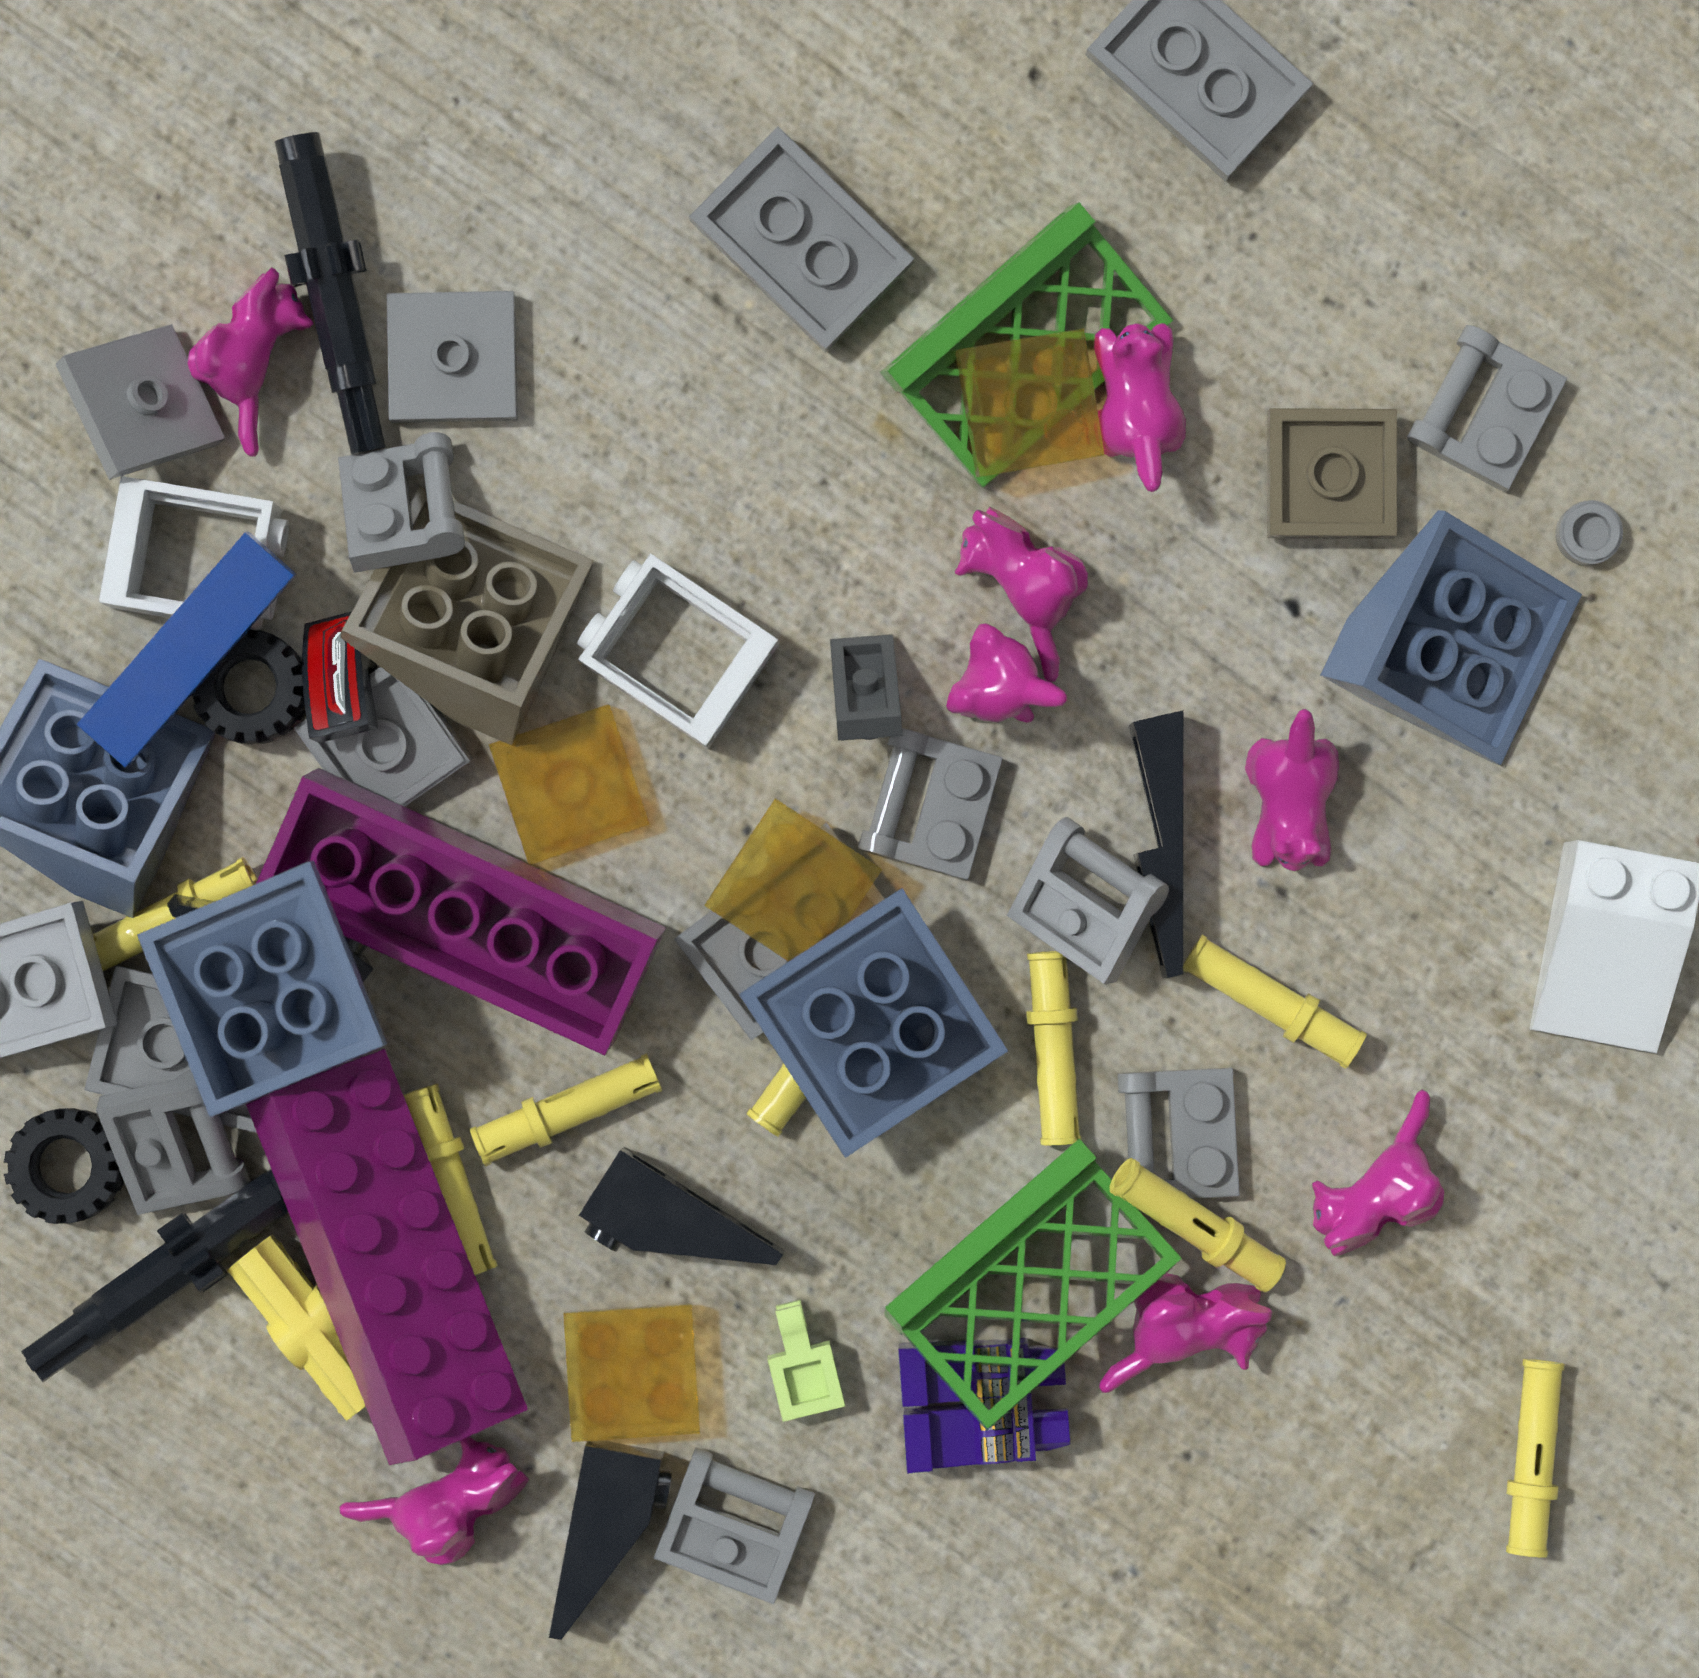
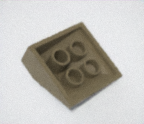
(473, 624)

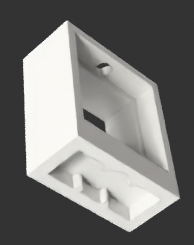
(132, 530)
(633, 590)

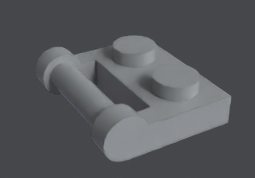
(1506, 417)
(380, 507)
(951, 809)
(1076, 918)
(1200, 1127)
(154, 1152)
(728, 1546)

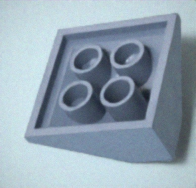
(1454, 637)
(78, 808)
(262, 989)
(873, 1022)

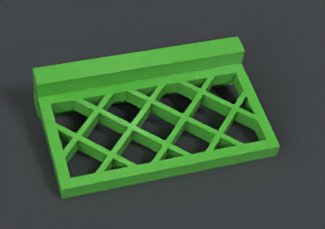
(1004, 293)
(993, 1243)

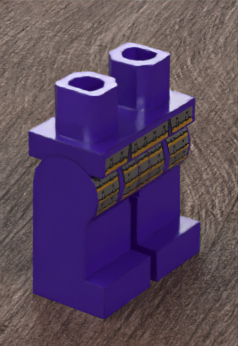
(951, 1433)

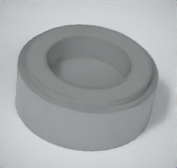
(1589, 533)

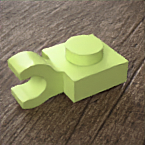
(803, 1373)

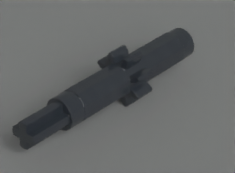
(327, 269)
(189, 1255)

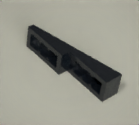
(1160, 760)

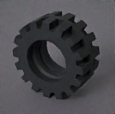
(278, 715)
(26, 1176)

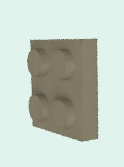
(1332, 473)

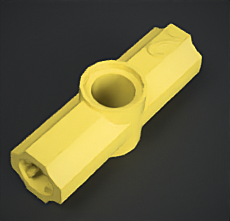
(298, 1321)

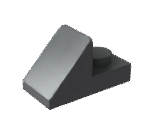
(865, 687)

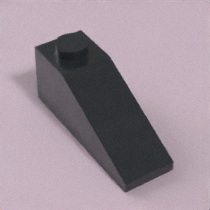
(660, 1215)
(609, 1514)

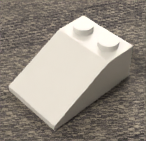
(1615, 945)

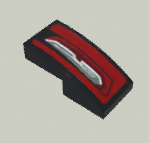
(335, 682)

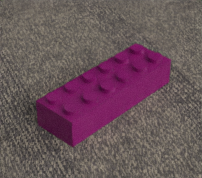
(468, 911)
(387, 1257)

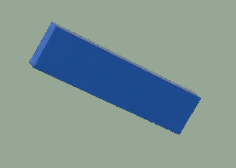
(187, 649)

